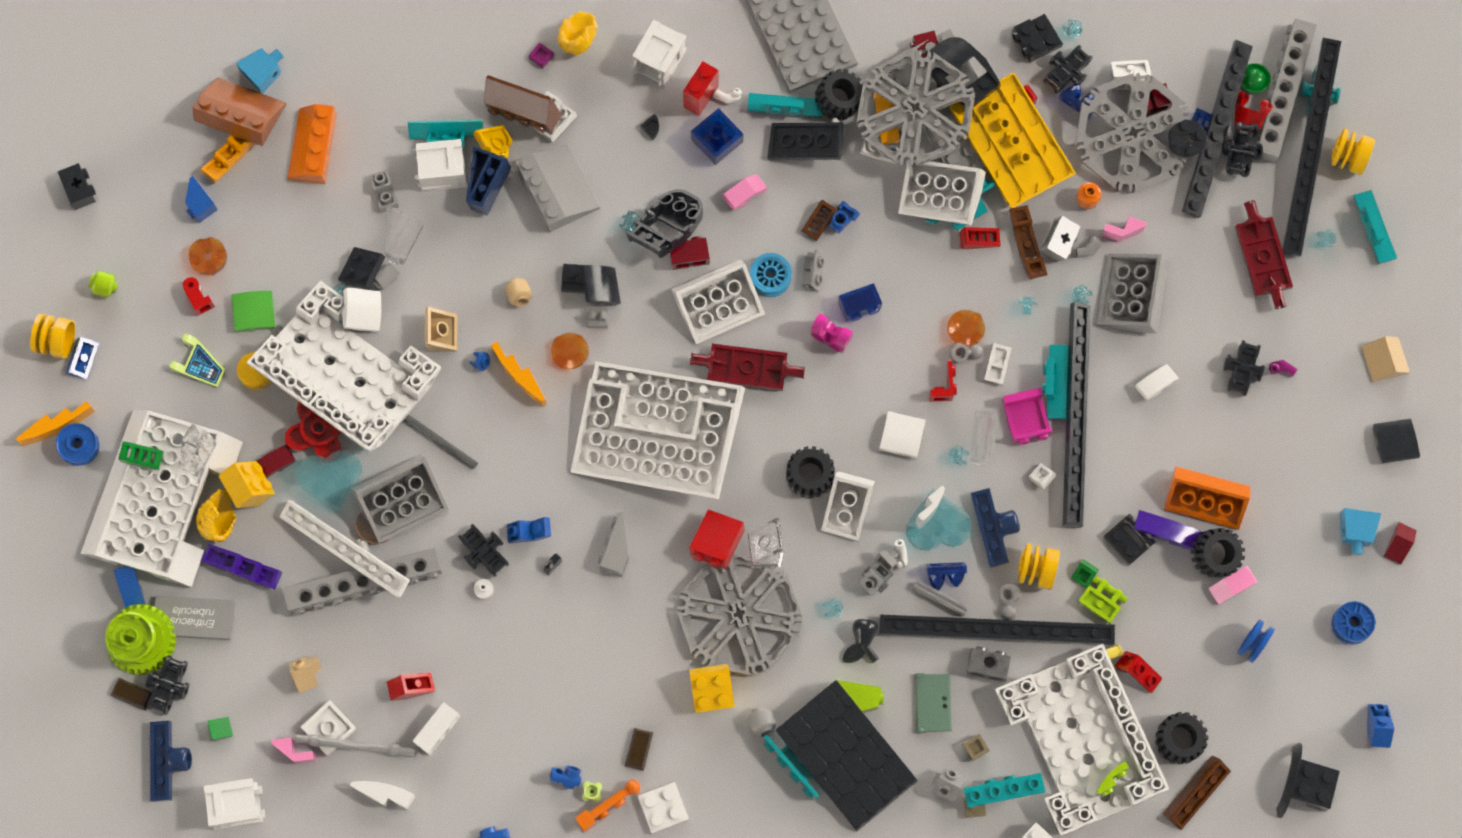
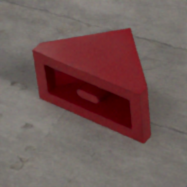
(1400, 543)

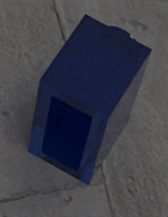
(860, 302)

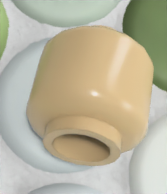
(518, 292)

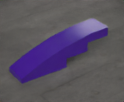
(1166, 530)
(241, 566)

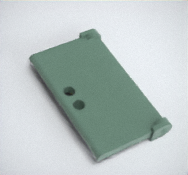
(931, 709)

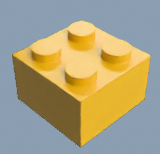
(246, 484)
(711, 688)

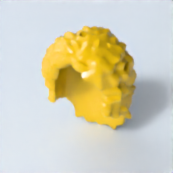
(577, 33)
(216, 517)

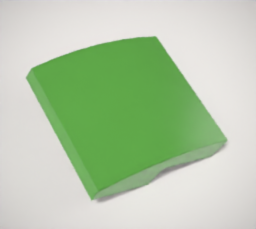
(252, 311)

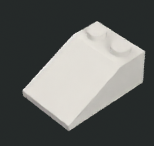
(847, 505)

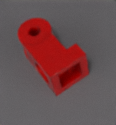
(193, 291)

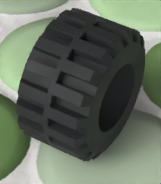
(829, 103)
(816, 457)
(1232, 549)
(1197, 733)

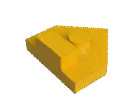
(494, 140)

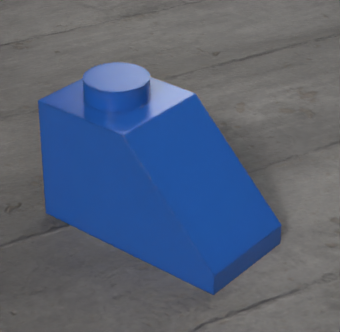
(198, 202)

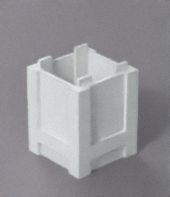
(659, 53)
(440, 165)
(233, 804)

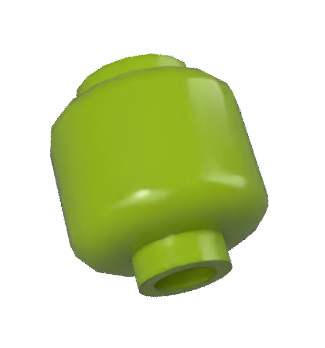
(103, 284)

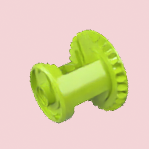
(140, 639)

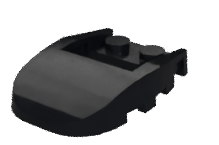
(957, 52)
(676, 209)

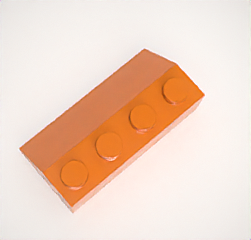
(312, 143)
(1207, 498)

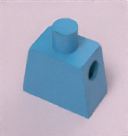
(261, 68)
(1358, 528)

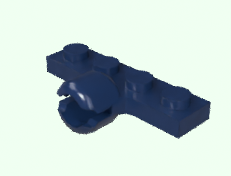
(994, 526)
(165, 760)

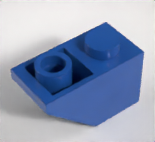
(1379, 726)

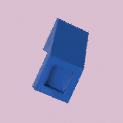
(528, 531)

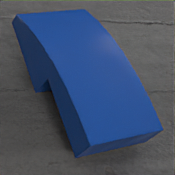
(129, 586)

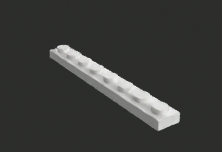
(344, 548)

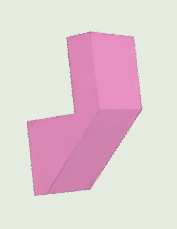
(743, 191)
(1132, 228)
(1232, 585)
(287, 747)

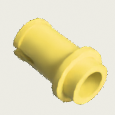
(1114, 651)

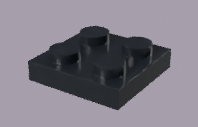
(361, 268)

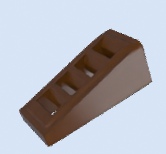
(830, 208)

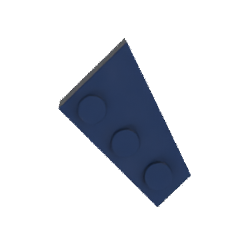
(485, 180)

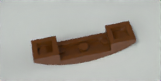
(1027, 243)

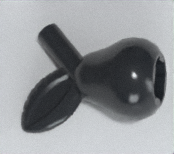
(864, 632)

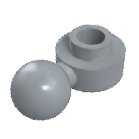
(974, 351)
(1009, 611)

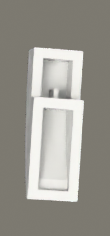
(384, 793)

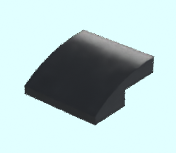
(600, 284)
(1396, 440)

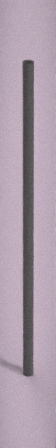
(412, 421)

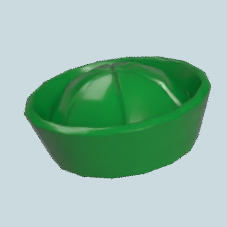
(1256, 78)

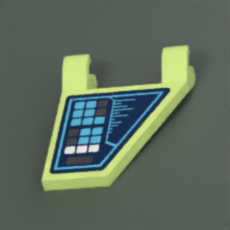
(200, 364)

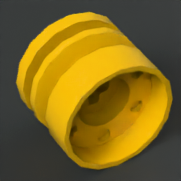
(1352, 151)
(52, 336)
(1038, 566)

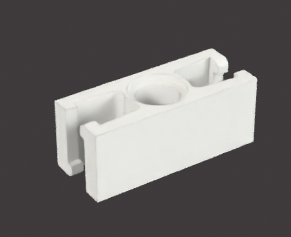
(436, 728)

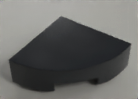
(651, 127)
(555, 561)

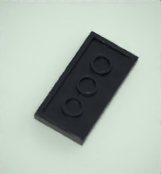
(806, 141)

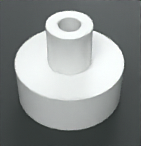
(484, 593)

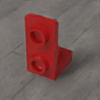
(941, 394)
(1139, 670)

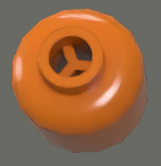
(1088, 195)

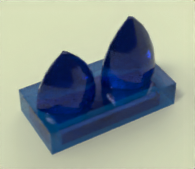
(1071, 98)
(937, 572)

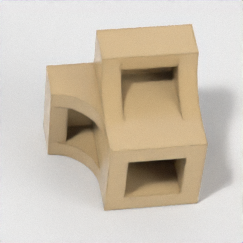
(304, 672)

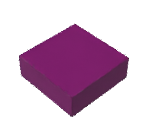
(541, 55)

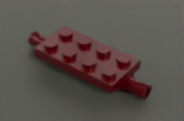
(1263, 255)
(747, 366)

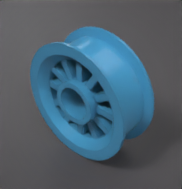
(772, 258)

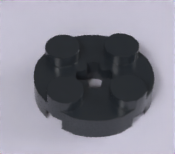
(1176, 138)

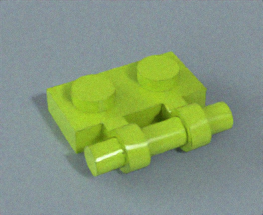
(1100, 604)

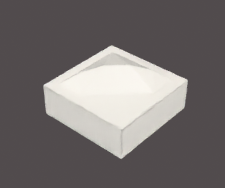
(1042, 476)

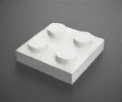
(329, 723)
(663, 807)

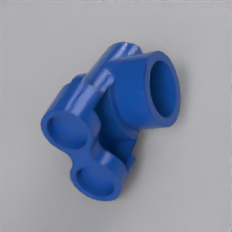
(845, 215)
(568, 778)

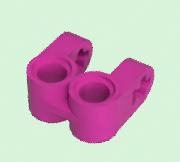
(827, 332)

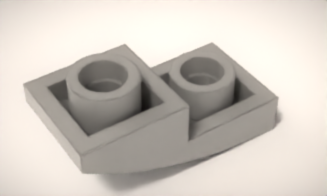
(383, 190)

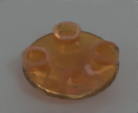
(966, 327)
(569, 351)

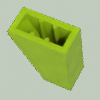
(865, 696)

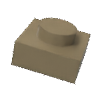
(975, 747)
(978, 811)

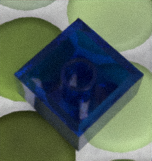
(717, 136)

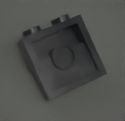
(1036, 38)

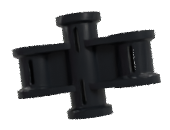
(1067, 69)
(1245, 149)
(1243, 368)
(483, 550)
(165, 691)

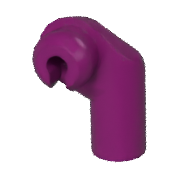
(1282, 366)

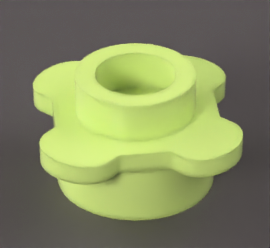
(591, 786)

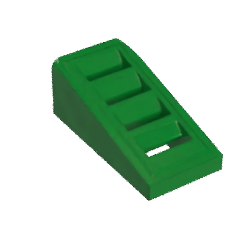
(142, 449)

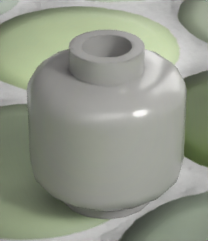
(762, 722)

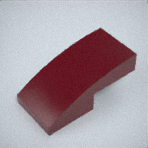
(276, 460)

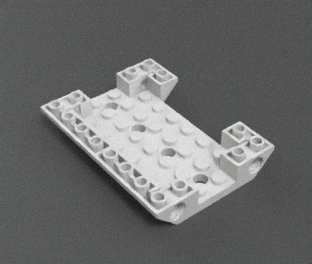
(331, 388)
(132, 490)
(1104, 730)

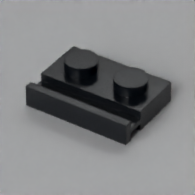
(572, 279)

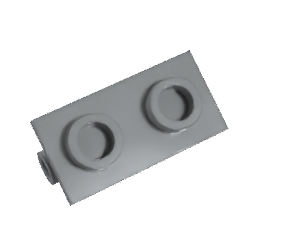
(814, 263)

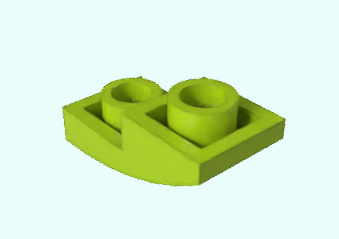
(1108, 783)

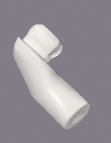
(728, 98)
(901, 550)

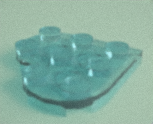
(330, 478)
(947, 526)

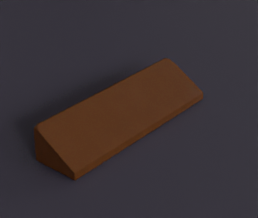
(1196, 792)

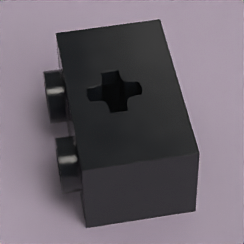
(70, 179)

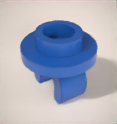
(482, 361)

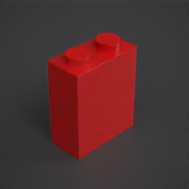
(700, 88)
(716, 539)

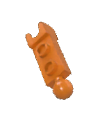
(587, 819)

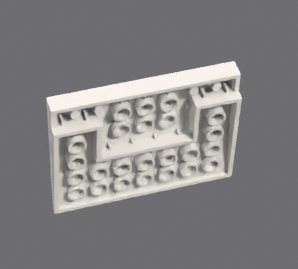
(657, 429)

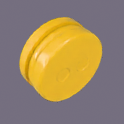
(249, 376)

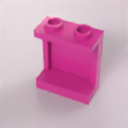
(1026, 416)

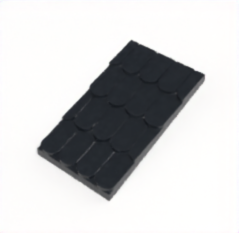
(846, 755)

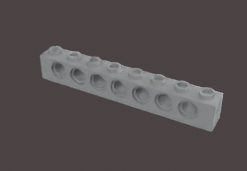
(1304, 32)
(294, 593)

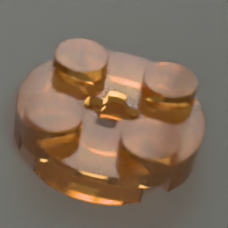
(210, 266)

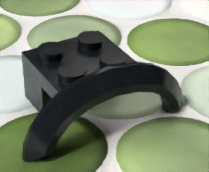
(1308, 783)

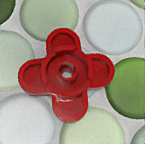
(303, 435)

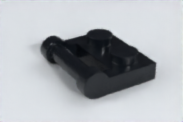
(1125, 544)

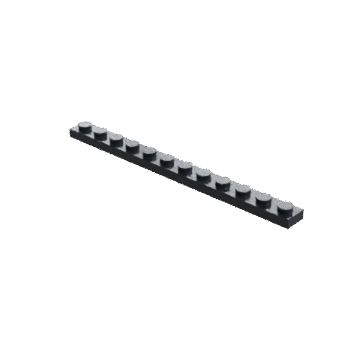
(1311, 147)
(1076, 415)
(997, 629)

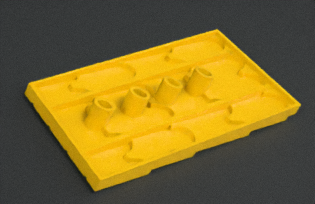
(1015, 143)

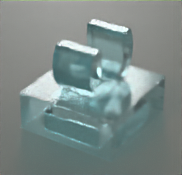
(629, 221)

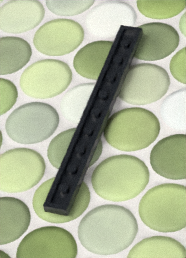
(1217, 128)

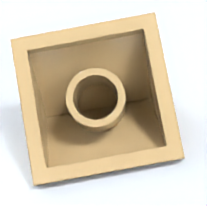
(440, 330)
(1385, 358)

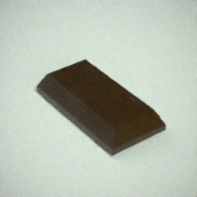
(131, 694)
(638, 749)

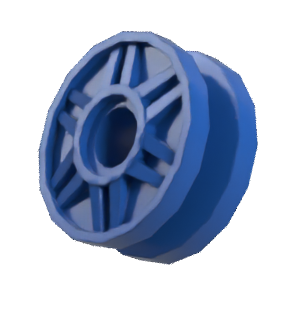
(86, 452)
(1359, 612)
(1256, 641)

